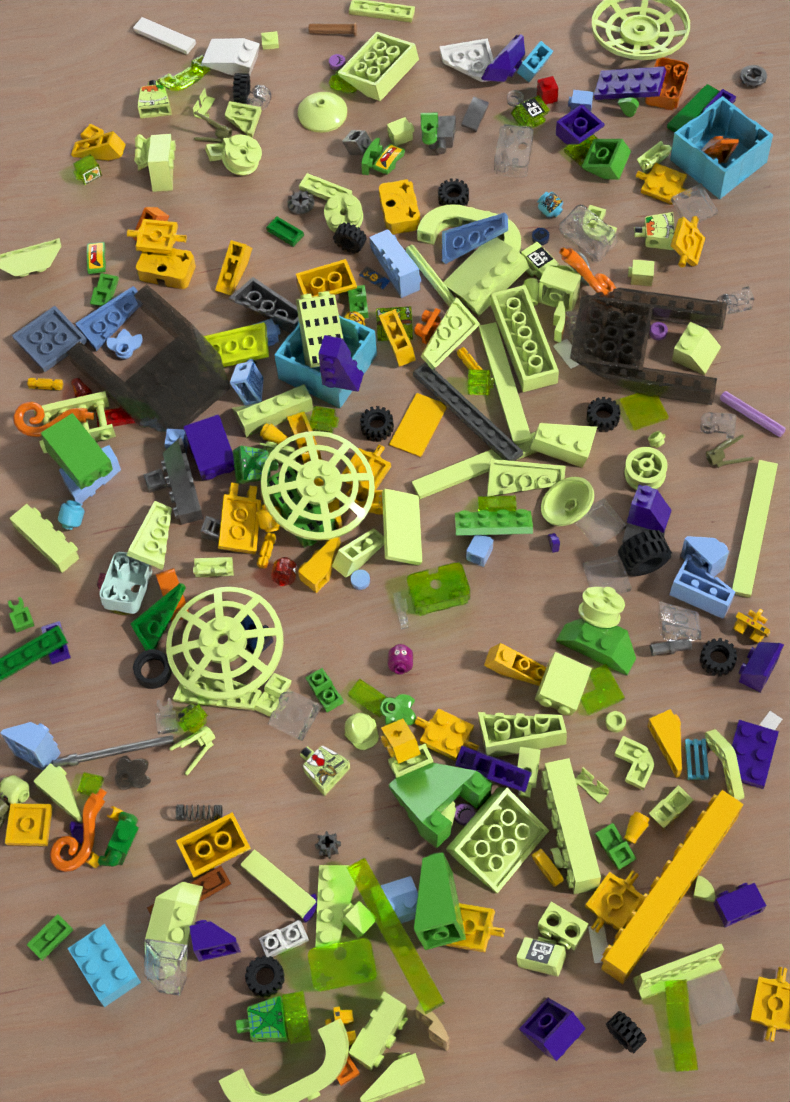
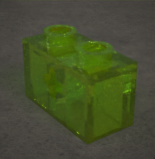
(296, 1017)

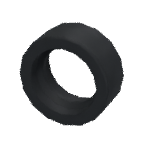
(146, 656)

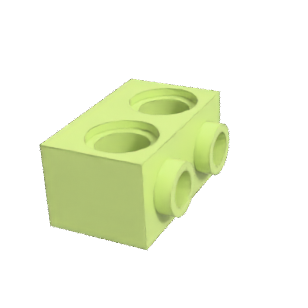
(565, 922)

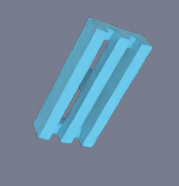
(695, 742)

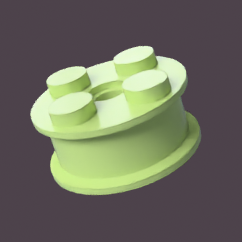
(241, 154)
(343, 204)
(645, 467)
(601, 607)

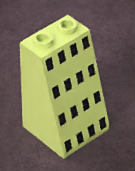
(317, 318)

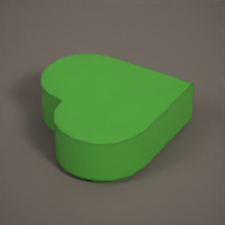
(628, 106)

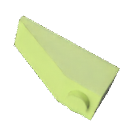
(358, 552)
(57, 787)
(399, 1076)

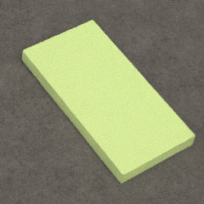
(401, 527)

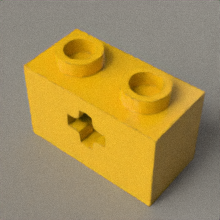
(399, 741)

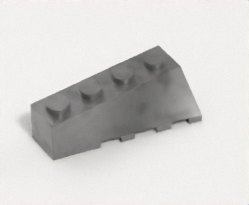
(268, 303)
(182, 483)

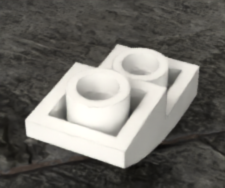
(284, 939)

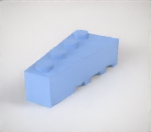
(396, 263)

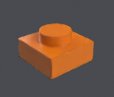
(348, 1073)

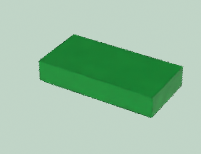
(285, 231)

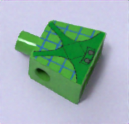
(250, 463)
(265, 1021)

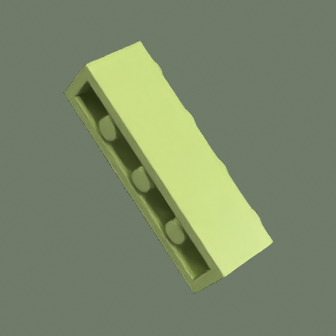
(44, 537)

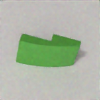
(371, 155)
(324, 690)

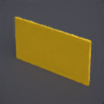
(418, 425)

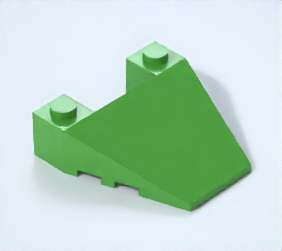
(431, 790)

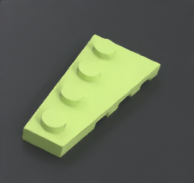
(451, 332)
(518, 476)
(152, 537)
(184, 695)
(334, 895)

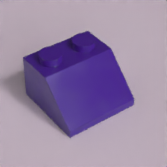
(577, 125)
(649, 509)
(760, 665)
(212, 941)
(552, 1028)

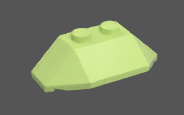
(30, 258)
(174, 914)

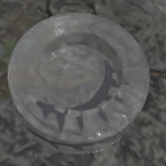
(514, 98)

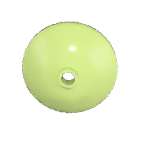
(322, 112)
(567, 501)

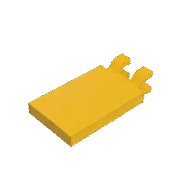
(239, 521)

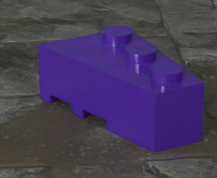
(337, 366)

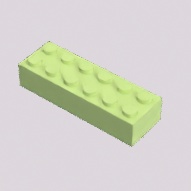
(524, 338)
(571, 826)

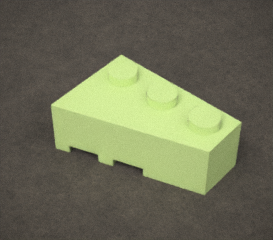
(161, 162)
(564, 442)
(379, 1032)

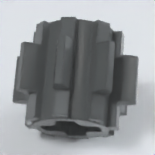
(334, 844)

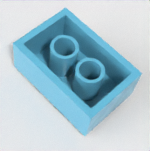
(104, 965)

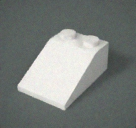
(231, 55)

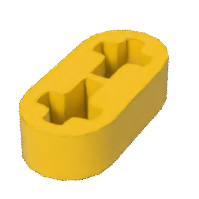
(547, 867)

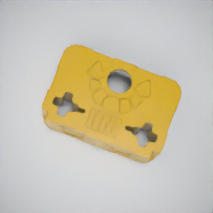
(398, 218)
(179, 269)

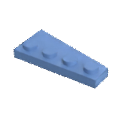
(471, 235)
(108, 318)

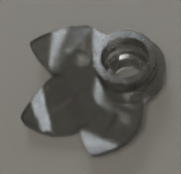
(134, 771)

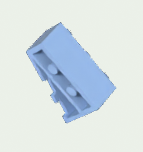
(81, 495)
(701, 589)

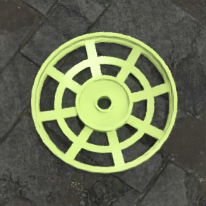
(648, 25)
(317, 494)
(226, 652)

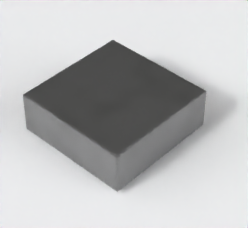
(155, 480)

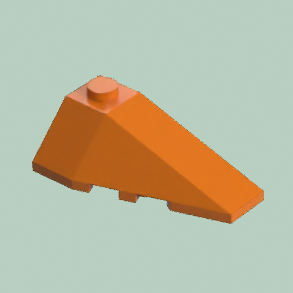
(720, 148)

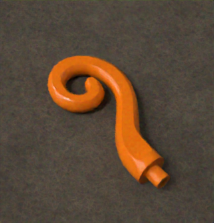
(598, 282)
(81, 414)
(90, 811)

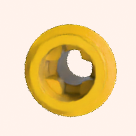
(272, 434)
(636, 826)

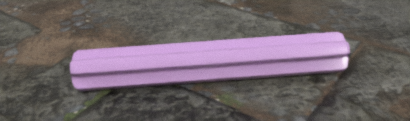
(752, 414)

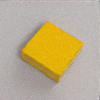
(91, 131)

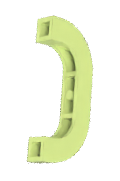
(459, 215)
(337, 1047)

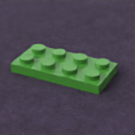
(493, 523)

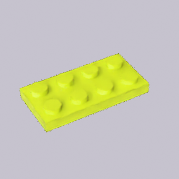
(241, 344)

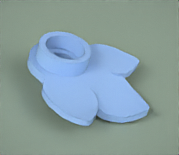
(124, 342)

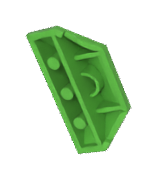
(603, 645)

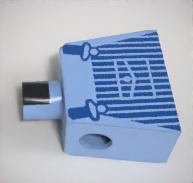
(248, 382)

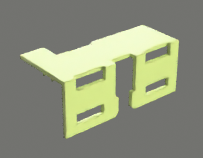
(206, 104)
(594, 791)

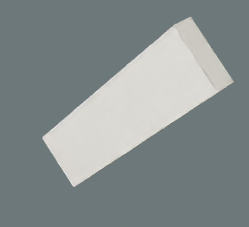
(164, 35)

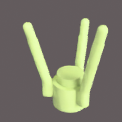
(202, 737)

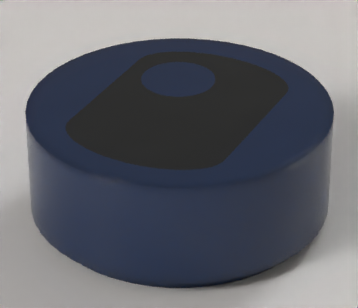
(540, 235)

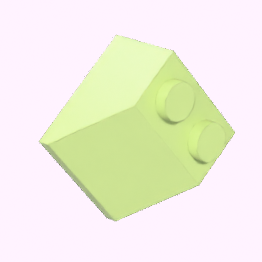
(696, 349)

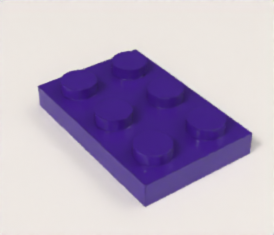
(754, 752)

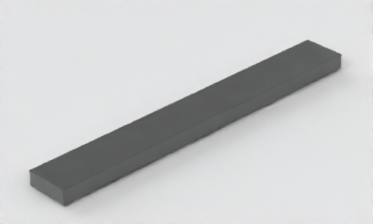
(467, 413)

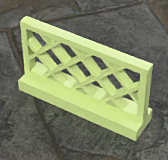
(687, 968)

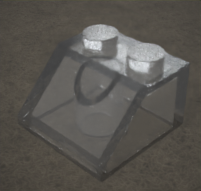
(165, 965)

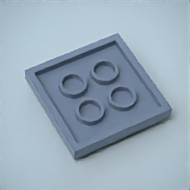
(48, 338)

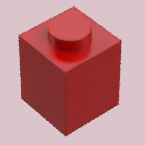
(547, 90)

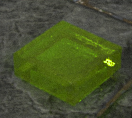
(90, 783)

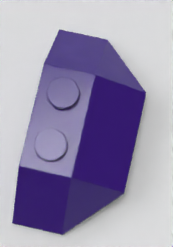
(506, 61)

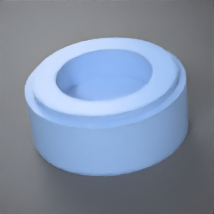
(360, 579)

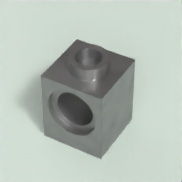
(357, 142)

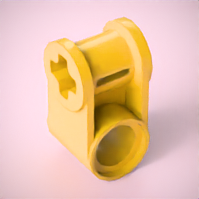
(363, 494)

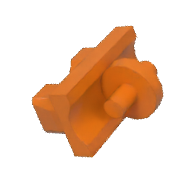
(432, 320)

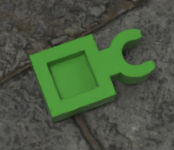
(20, 616)

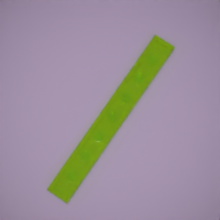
(395, 936)

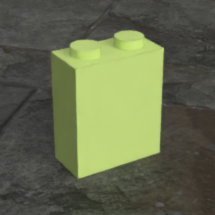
(563, 684)

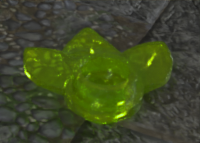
(338, 83)

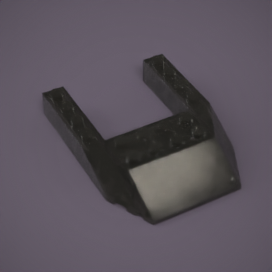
(614, 337)
(173, 384)

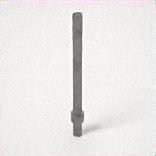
(74, 759)

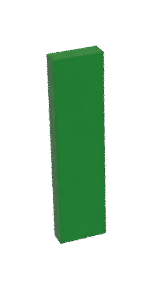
(693, 108)
(32, 652)

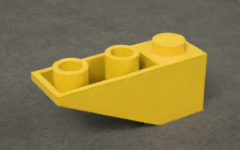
(319, 568)
(514, 664)

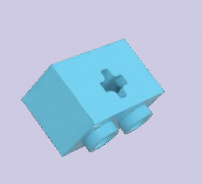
(535, 61)

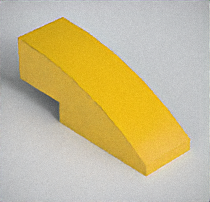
(299, 424)

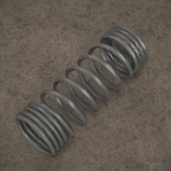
(218, 812)

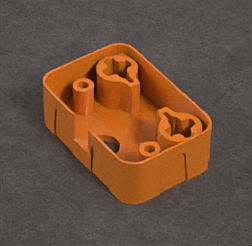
(672, 85)

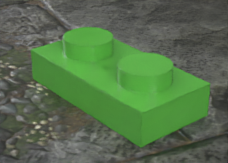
(50, 937)

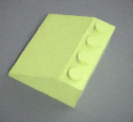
(379, 65)
(486, 271)
(497, 839)

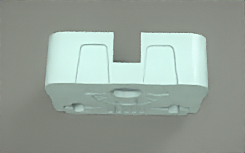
(120, 578)

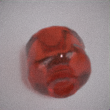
(284, 571)

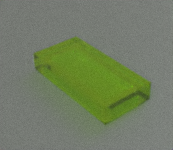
(367, 696)

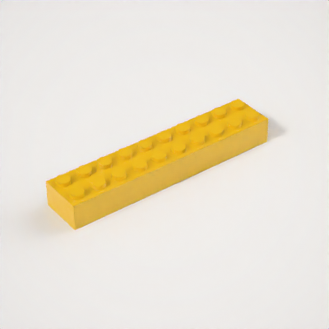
(672, 886)

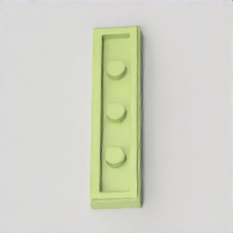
(382, 10)
(278, 883)

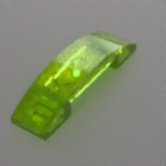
(185, 78)
(680, 1026)

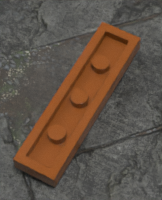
(212, 883)

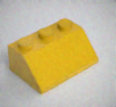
(331, 277)
(213, 844)

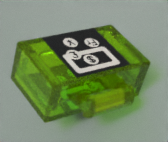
(530, 111)

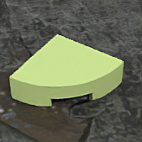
(704, 889)

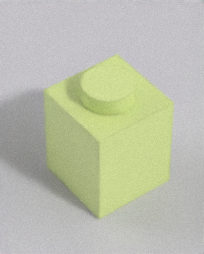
(400, 131)
(641, 272)
(357, 918)

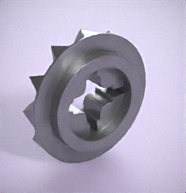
(757, 71)
(306, 205)

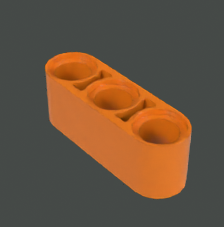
(167, 581)

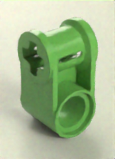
(429, 127)

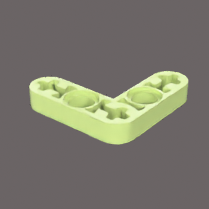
(727, 755)

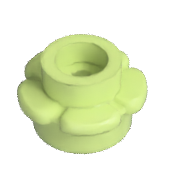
(656, 439)

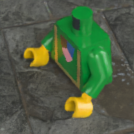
(120, 841)

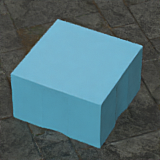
(728, 121)
(292, 366)

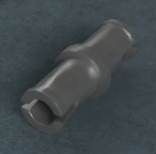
(670, 647)

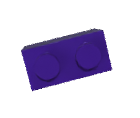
(739, 904)

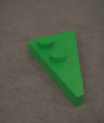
(153, 622)

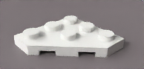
(468, 57)

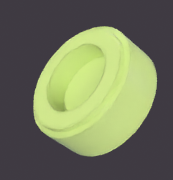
(615, 721)
(556, 857)

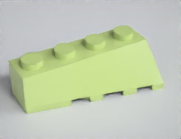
(273, 410)

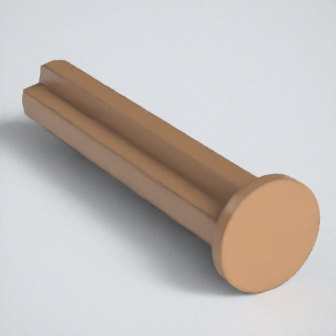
(333, 29)

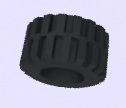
(644, 553)

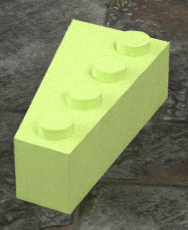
(507, 733)

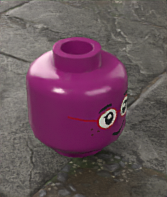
(400, 659)

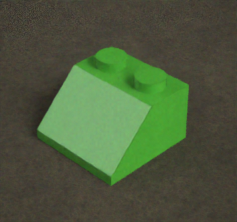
(607, 158)

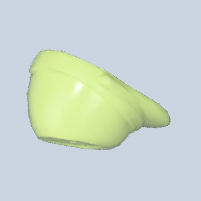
(361, 731)

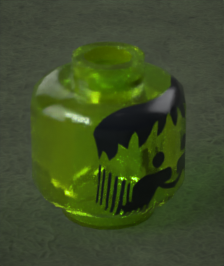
(192, 718)

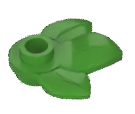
(401, 709)

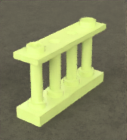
(92, 402)

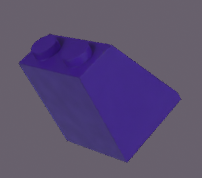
(210, 447)

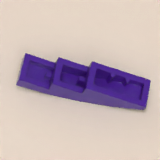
(494, 768)

